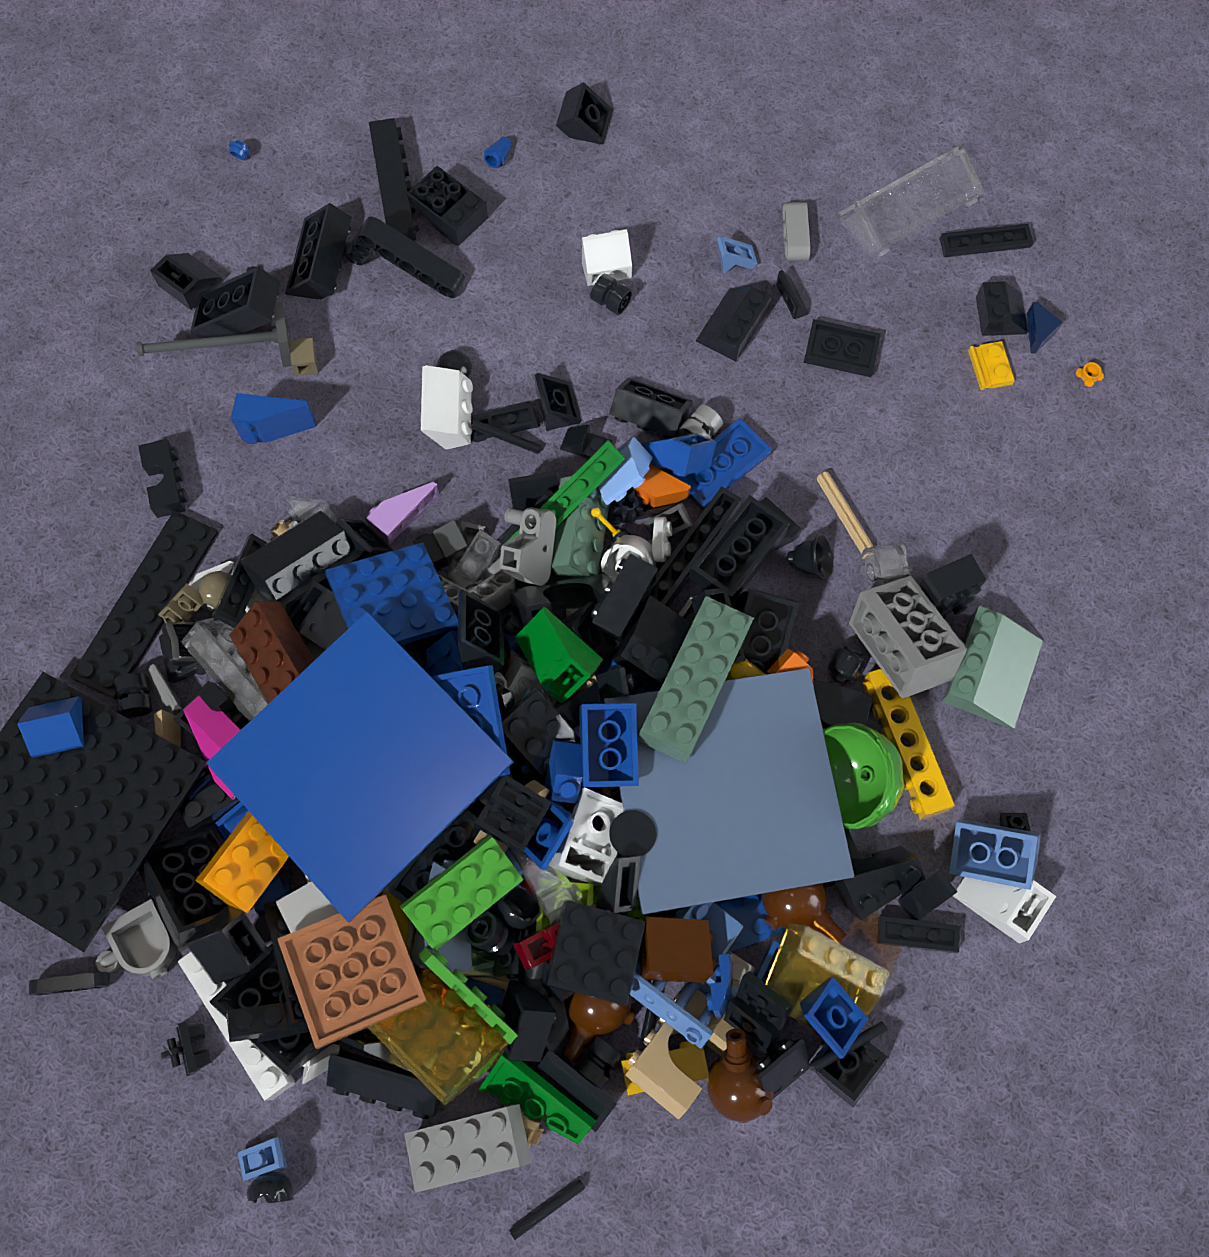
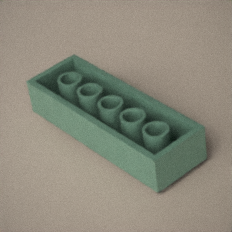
(695, 680)

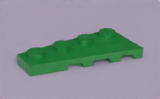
(519, 1084)

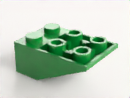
(557, 655)

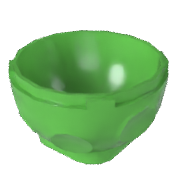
(854, 752)

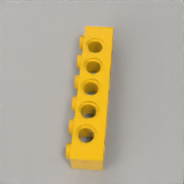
(920, 750)

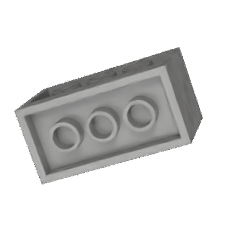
(907, 636)

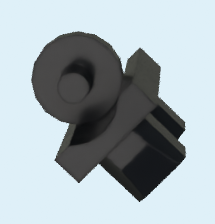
(191, 1060)

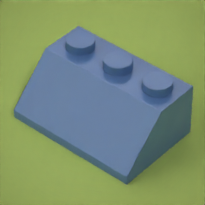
(994, 853)

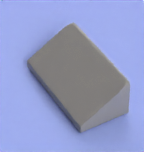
(163, 691)

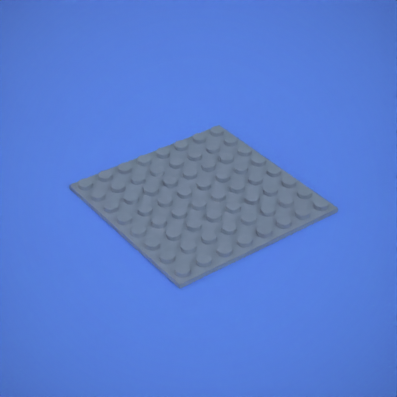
(748, 806)

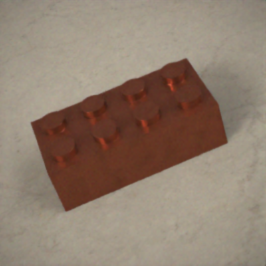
(270, 647)

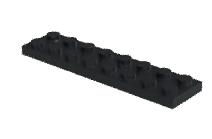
(135, 615)

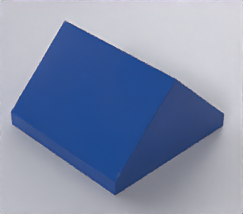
(53, 727)
(834, 1016)

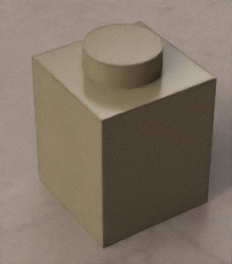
(303, 356)

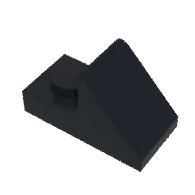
(581, 442)

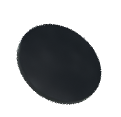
(632, 833)

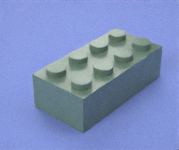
(579, 539)

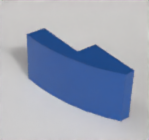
(721, 991)

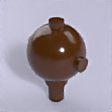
(801, 907)
(590, 1019)
(732, 1084)

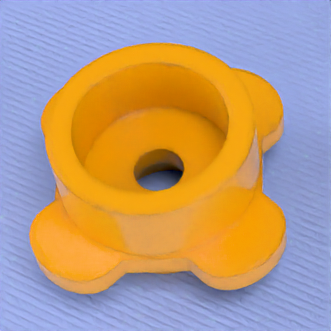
(1092, 368)

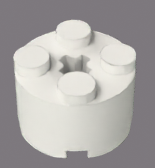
(621, 549)

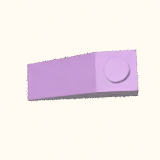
(397, 513)

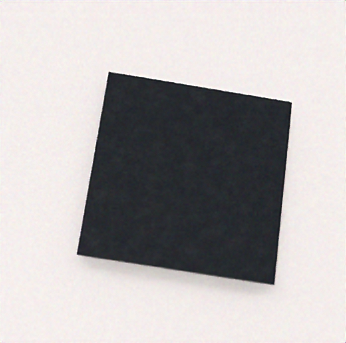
(84, 815)

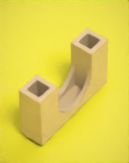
(656, 1072)

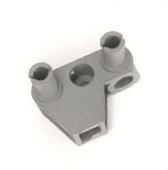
(531, 551)

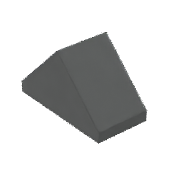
(677, 517)

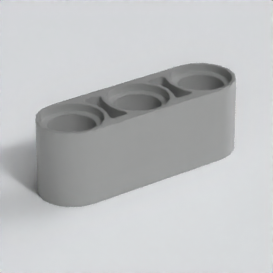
(796, 231)

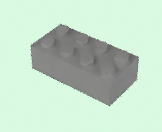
(467, 1148)

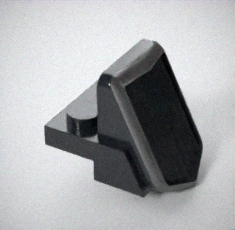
(177, 659)

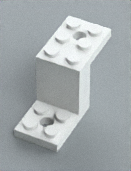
(585, 851)

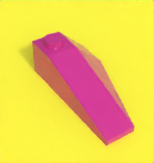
(211, 732)

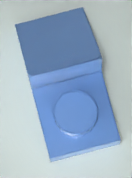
(735, 253)
(262, 1159)

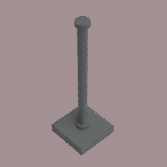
(278, 335)

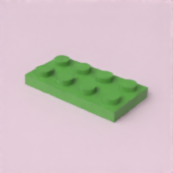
(461, 893)

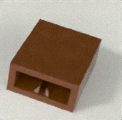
(676, 950)

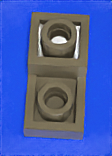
(182, 605)

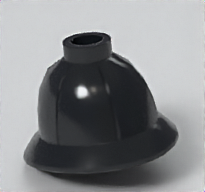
(813, 557)

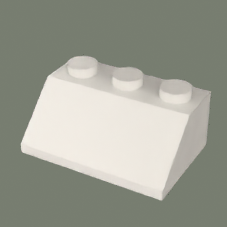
(446, 406)

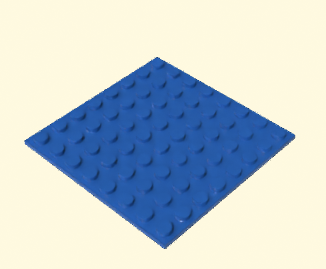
(359, 765)

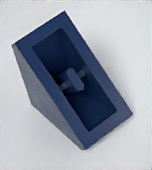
(1041, 326)

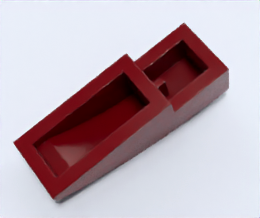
(537, 946)

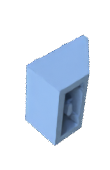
(628, 473)

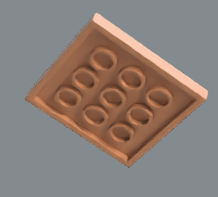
(351, 972)

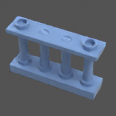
(673, 1012)

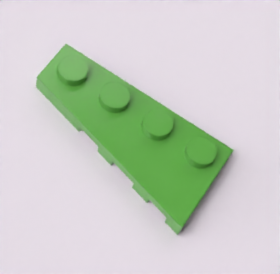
(474, 998)

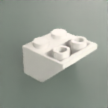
(606, 254)

